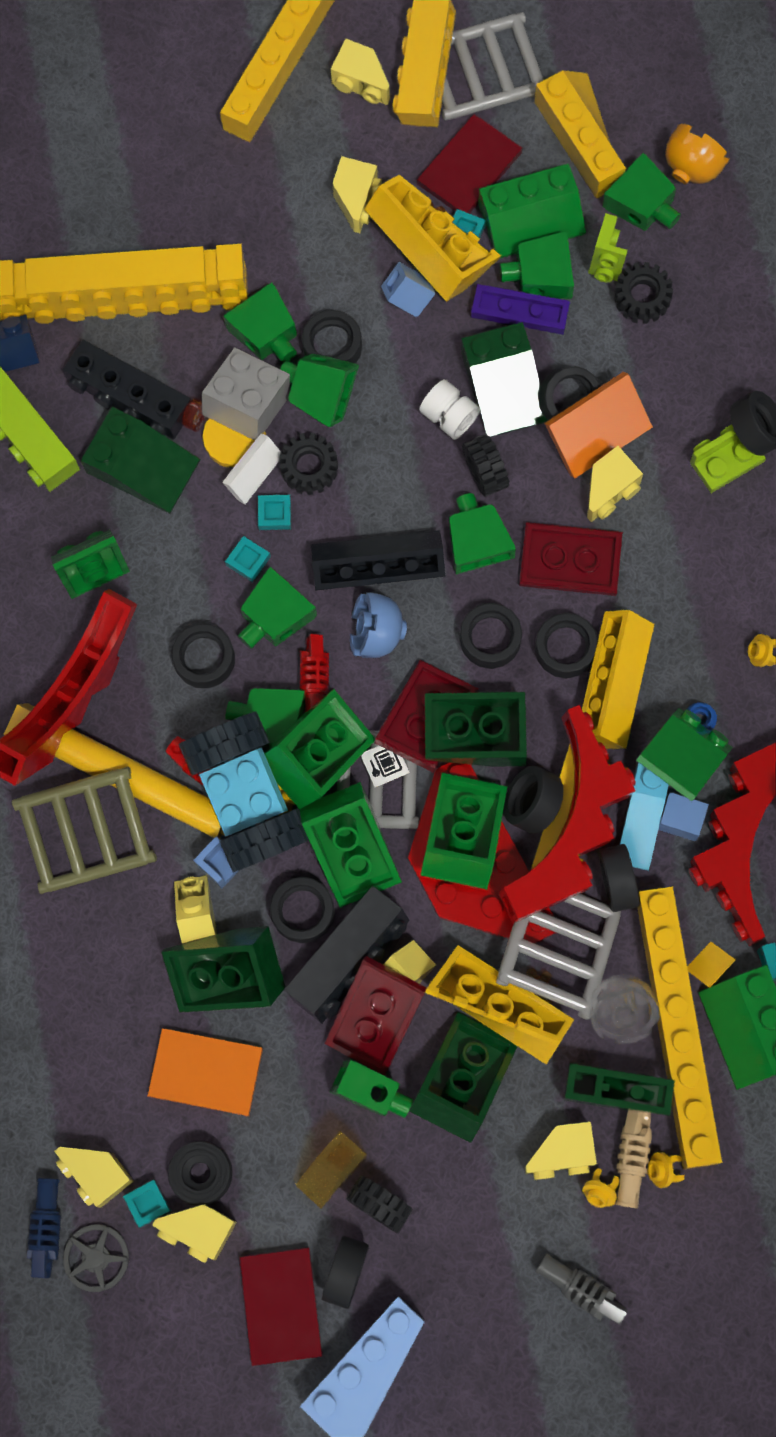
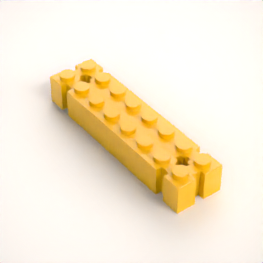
(123, 283)

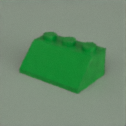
(531, 208)
(745, 1024)

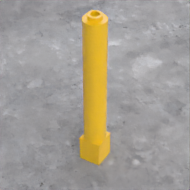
(145, 783)

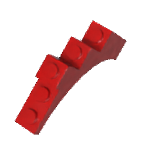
(62, 708)
(736, 823)
(586, 828)

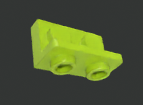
(607, 258)
(723, 459)

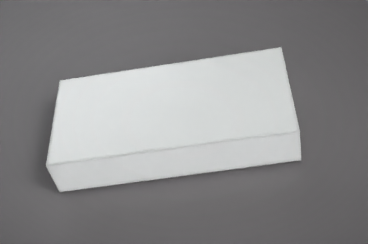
(252, 468)

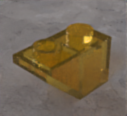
(331, 1169)

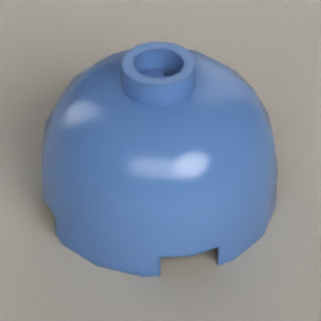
(377, 626)

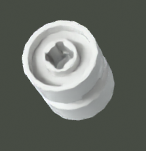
(449, 409)

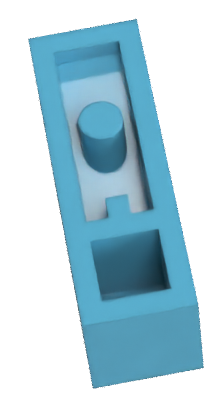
(643, 816)

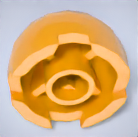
(694, 157)

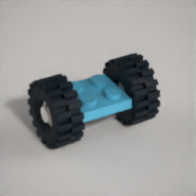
(243, 791)

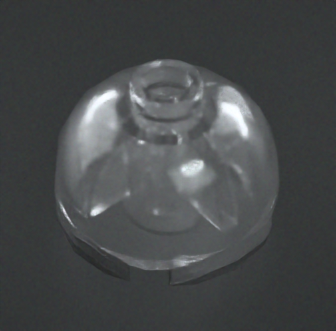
(623, 1009)

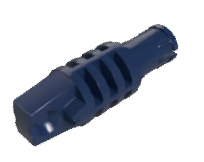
(44, 1229)

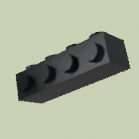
(126, 389)
(378, 560)
(333, 968)

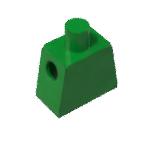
(642, 196)
(542, 267)
(263, 325)
(321, 386)
(478, 536)
(274, 611)
(275, 708)
(355, 1085)

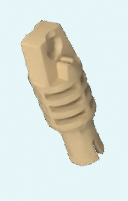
(633, 1157)

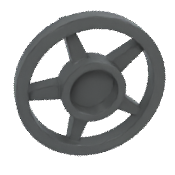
(95, 1258)

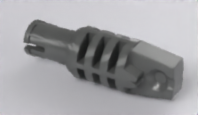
(582, 1289)

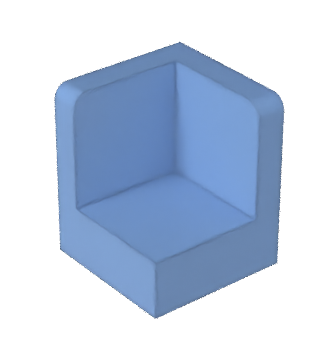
(408, 289)
(683, 817)
(214, 863)

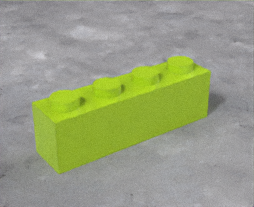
(32, 438)

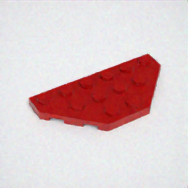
(467, 904)

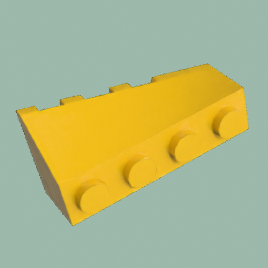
(576, 121)
(429, 238)
(504, 1009)

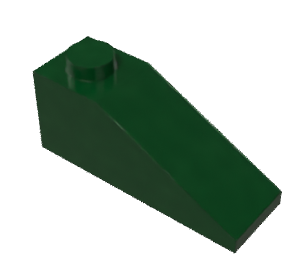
(618, 1090)

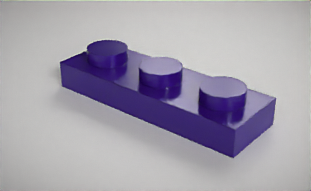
(516, 307)

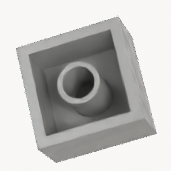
(245, 394)

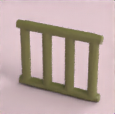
(89, 788)

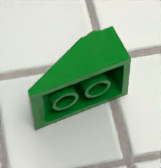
(89, 563)
(317, 749)
(685, 753)
(464, 831)
(349, 844)

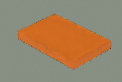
(598, 424)
(205, 1072)

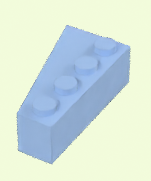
(359, 1382)

